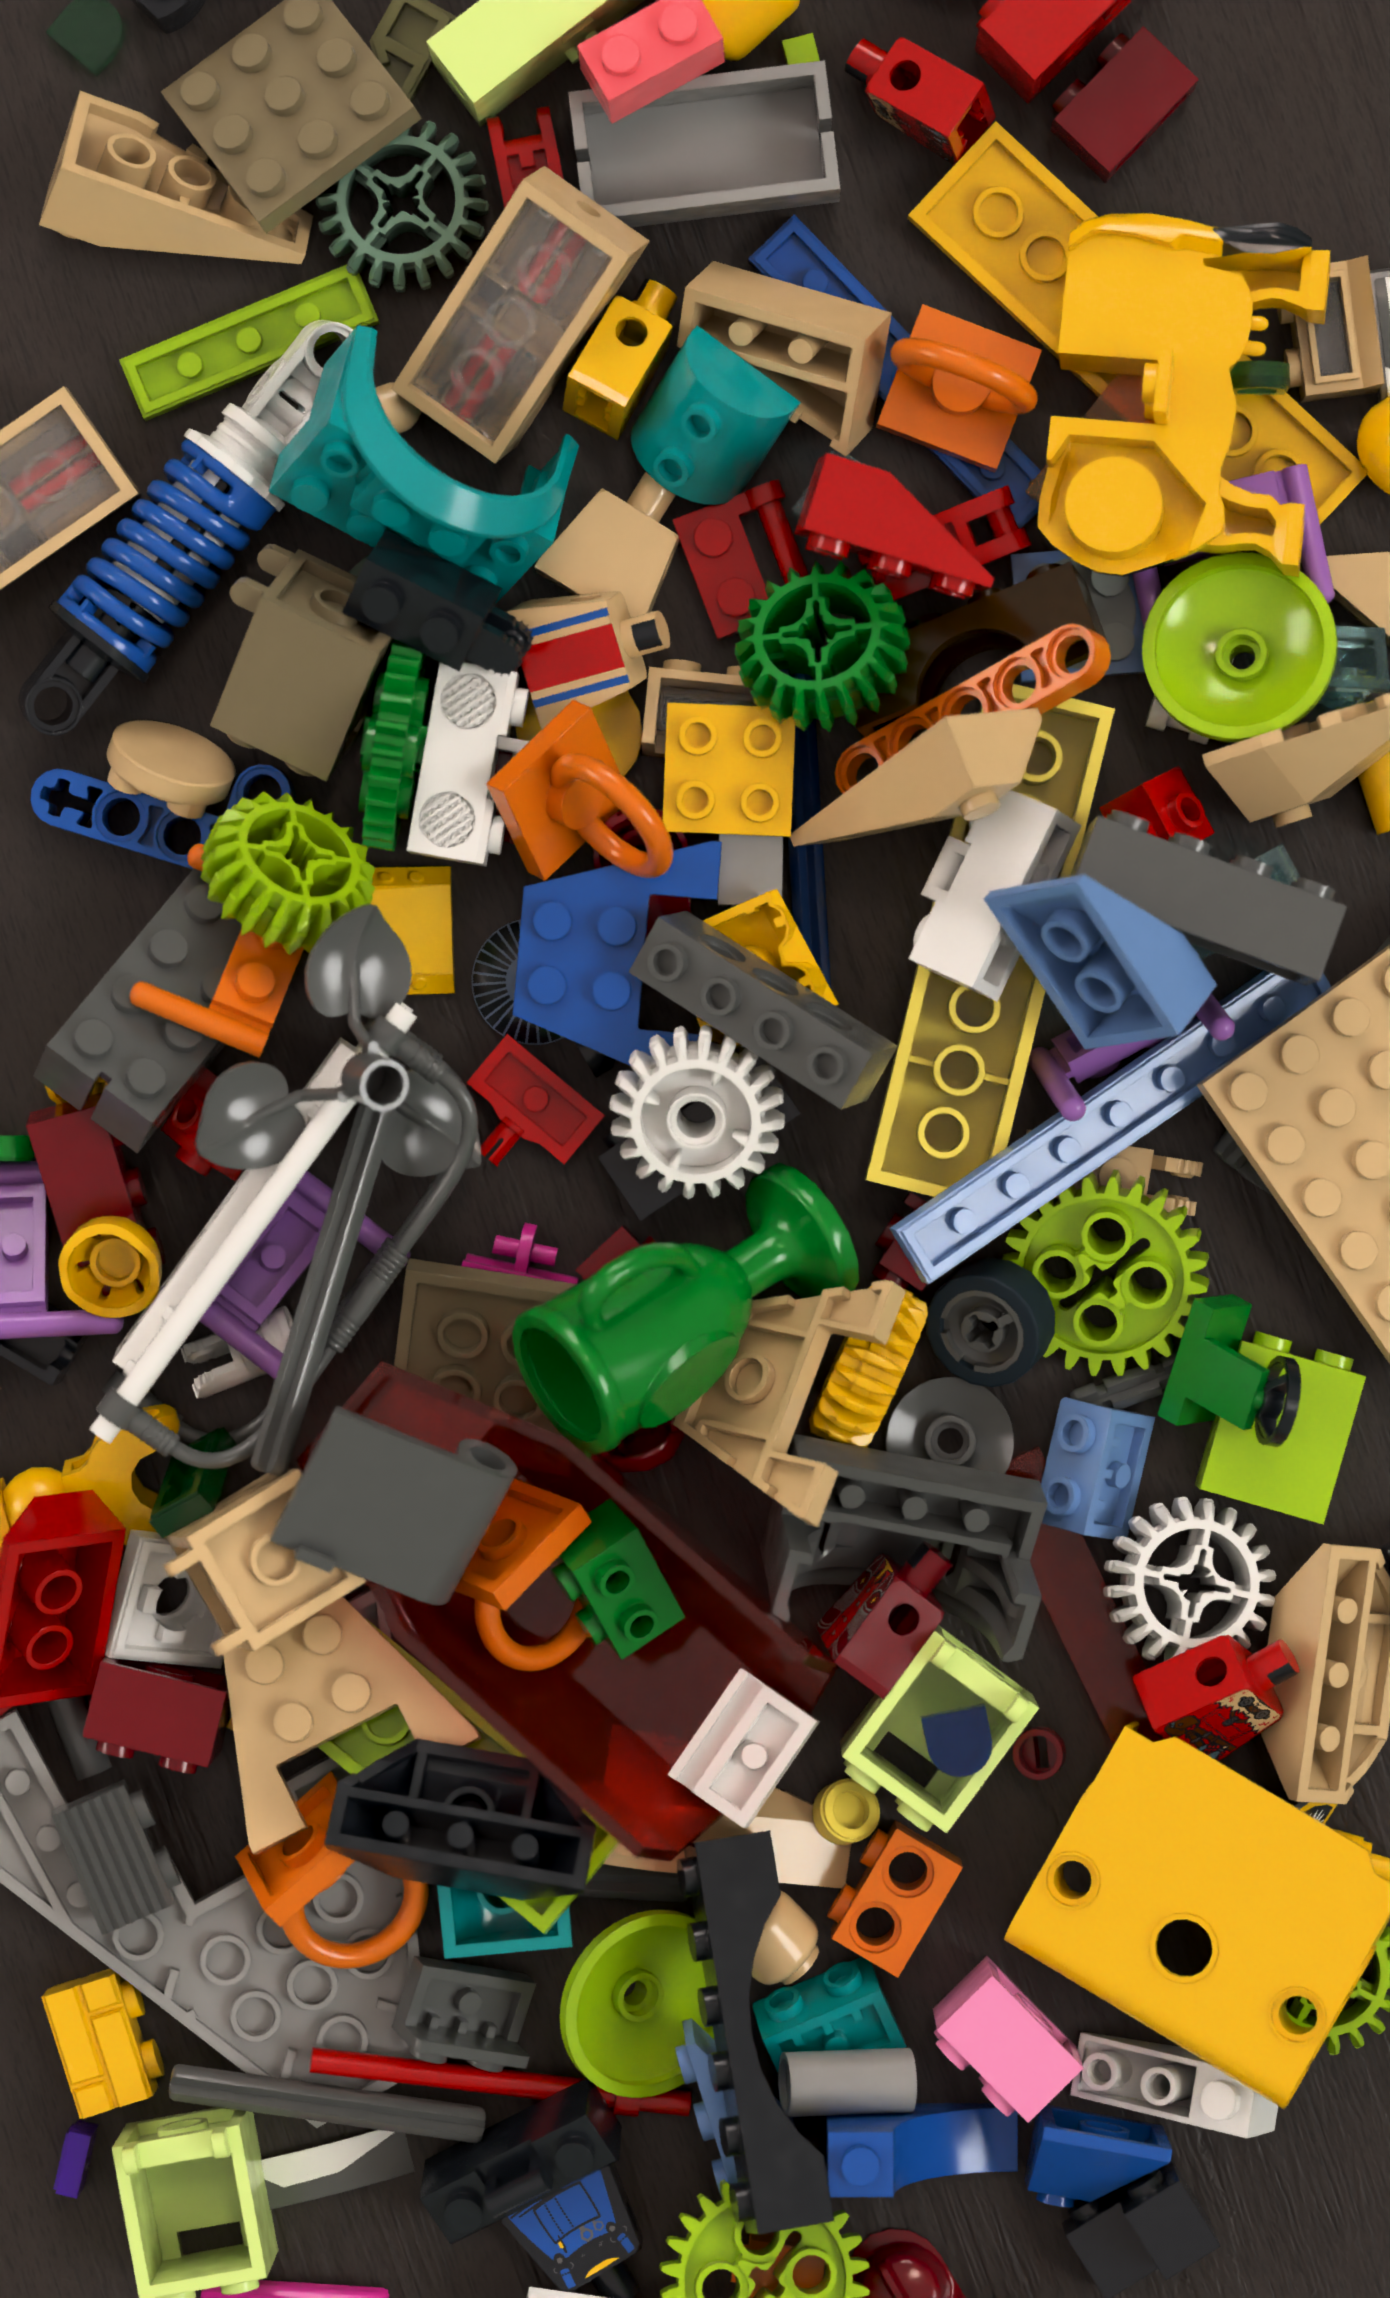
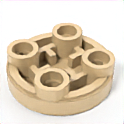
(169, 766)

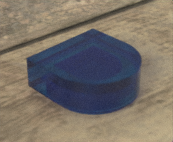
(958, 1739)

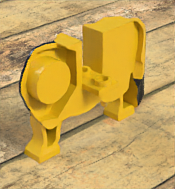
(1178, 310)

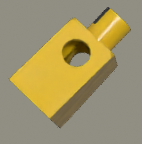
(614, 376)

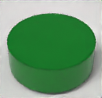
(16, 1148)

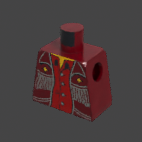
(885, 1617)

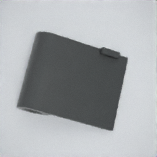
(393, 1506)

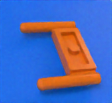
(245, 995)

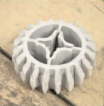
(1196, 1556)

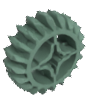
(385, 230)

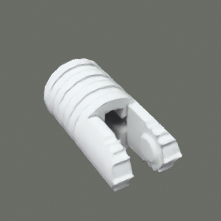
(240, 1370)

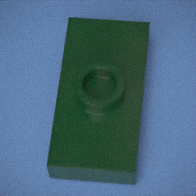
(190, 1490)

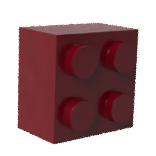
(159, 1711)

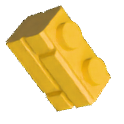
(102, 2042)

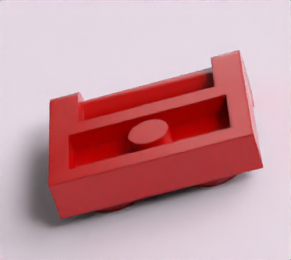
(724, 559)

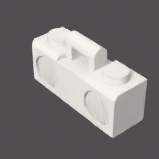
(465, 732)
(1008, 849)

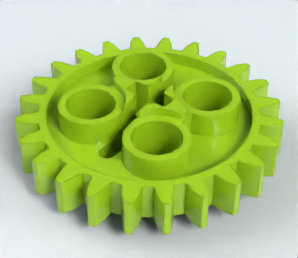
(1141, 1314)
(717, 2244)

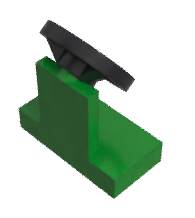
(1217, 1380)

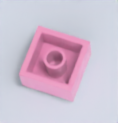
(1006, 2040)

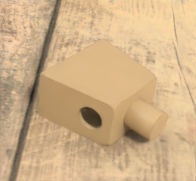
(616, 547)

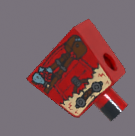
(941, 111)
(1216, 1693)

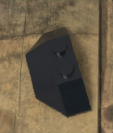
(463, 1822)

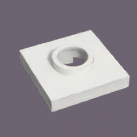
(140, 1631)

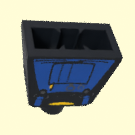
(583, 2235)

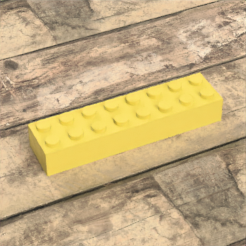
(960, 1051)

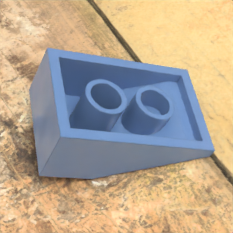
(1103, 960)

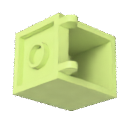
(937, 1680)
(187, 2177)

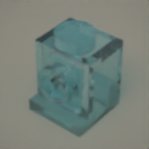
(1358, 669)

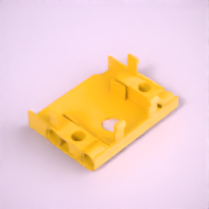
(1271, 1886)

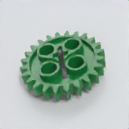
(393, 746)

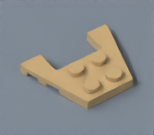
(761, 1395)
(311, 1689)

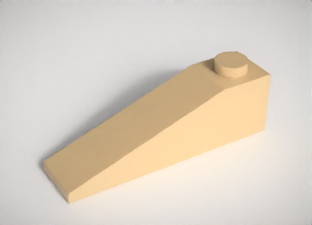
(141, 192)

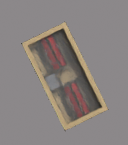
(519, 314)
(53, 483)

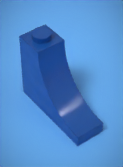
(890, 2150)

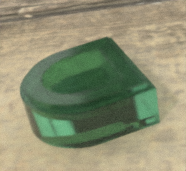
(89, 33)
(1260, 378)

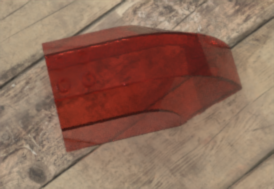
(593, 1721)

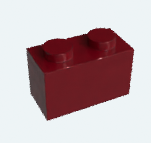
(1122, 103)

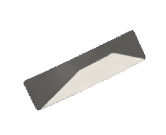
(336, 2167)

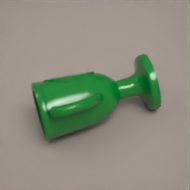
(670, 1315)

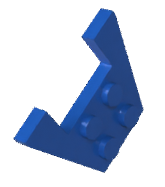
(583, 940)

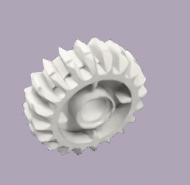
(691, 1149)

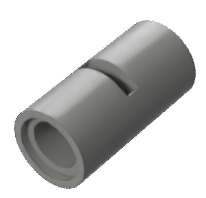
(847, 2082)

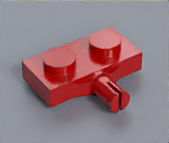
(531, 1104)

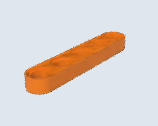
(993, 690)

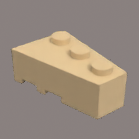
(802, 339)

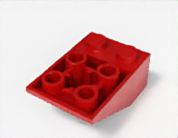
(877, 517)

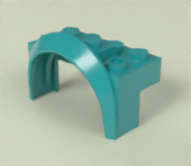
(367, 480)

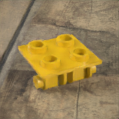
(728, 770)

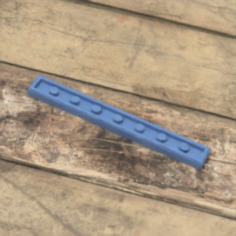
(1115, 1117)

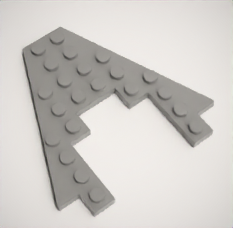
(221, 1957)

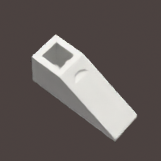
(1168, 2085)

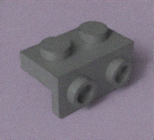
(464, 2013)

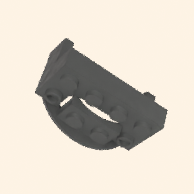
(894, 1504)

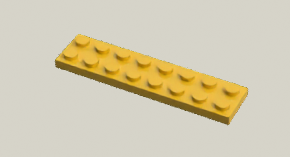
(1010, 233)

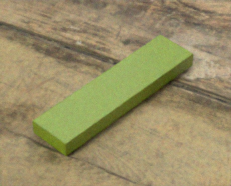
(243, 342)

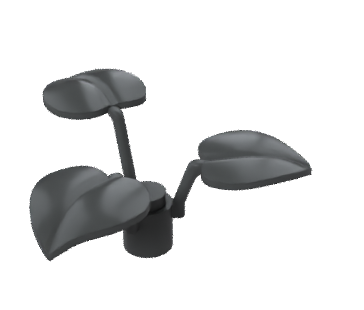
(353, 971)

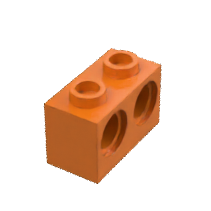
(909, 1904)

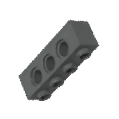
(763, 1009)

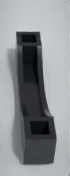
(776, 2168)

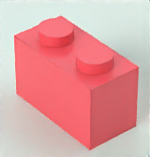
(650, 55)

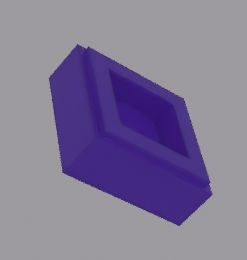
(75, 2158)

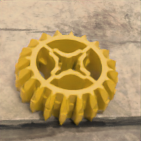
(866, 1379)

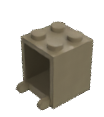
(303, 665)

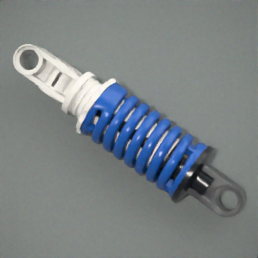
(177, 536)

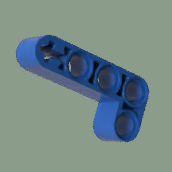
(155, 822)

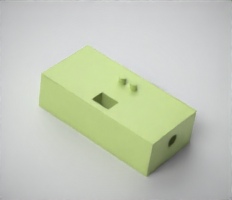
(511, 45)

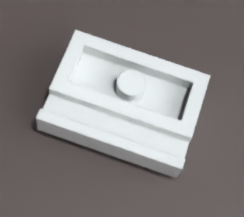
(743, 1748)

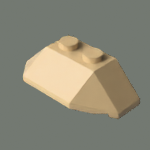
(1339, 1703)

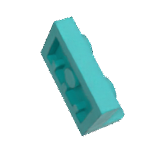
(829, 2013)

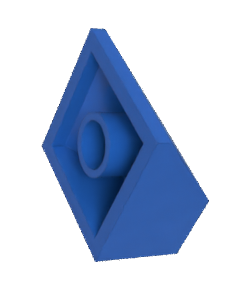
(1089, 2154)

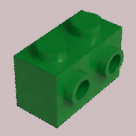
(616, 1583)

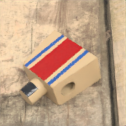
(585, 649)

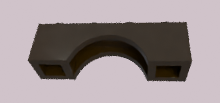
(989, 621)

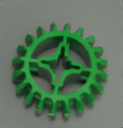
(852, 664)

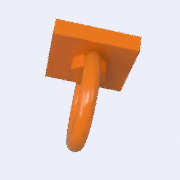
(959, 388)
(563, 792)
(515, 1550)
(302, 1868)

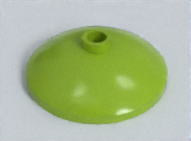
(1229, 609)
(632, 2039)

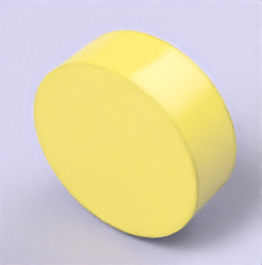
(845, 1812)

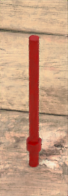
(477, 2080)

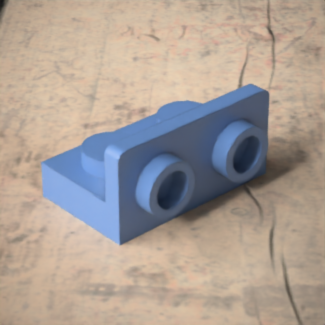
(1094, 1468)

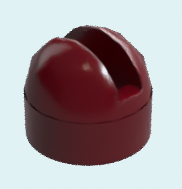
(1027, 1756)

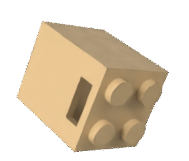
(243, 1576)

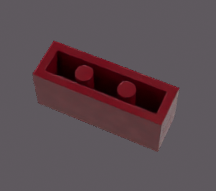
(85, 1171)

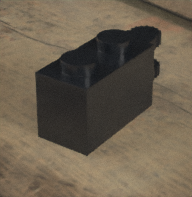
(436, 608)

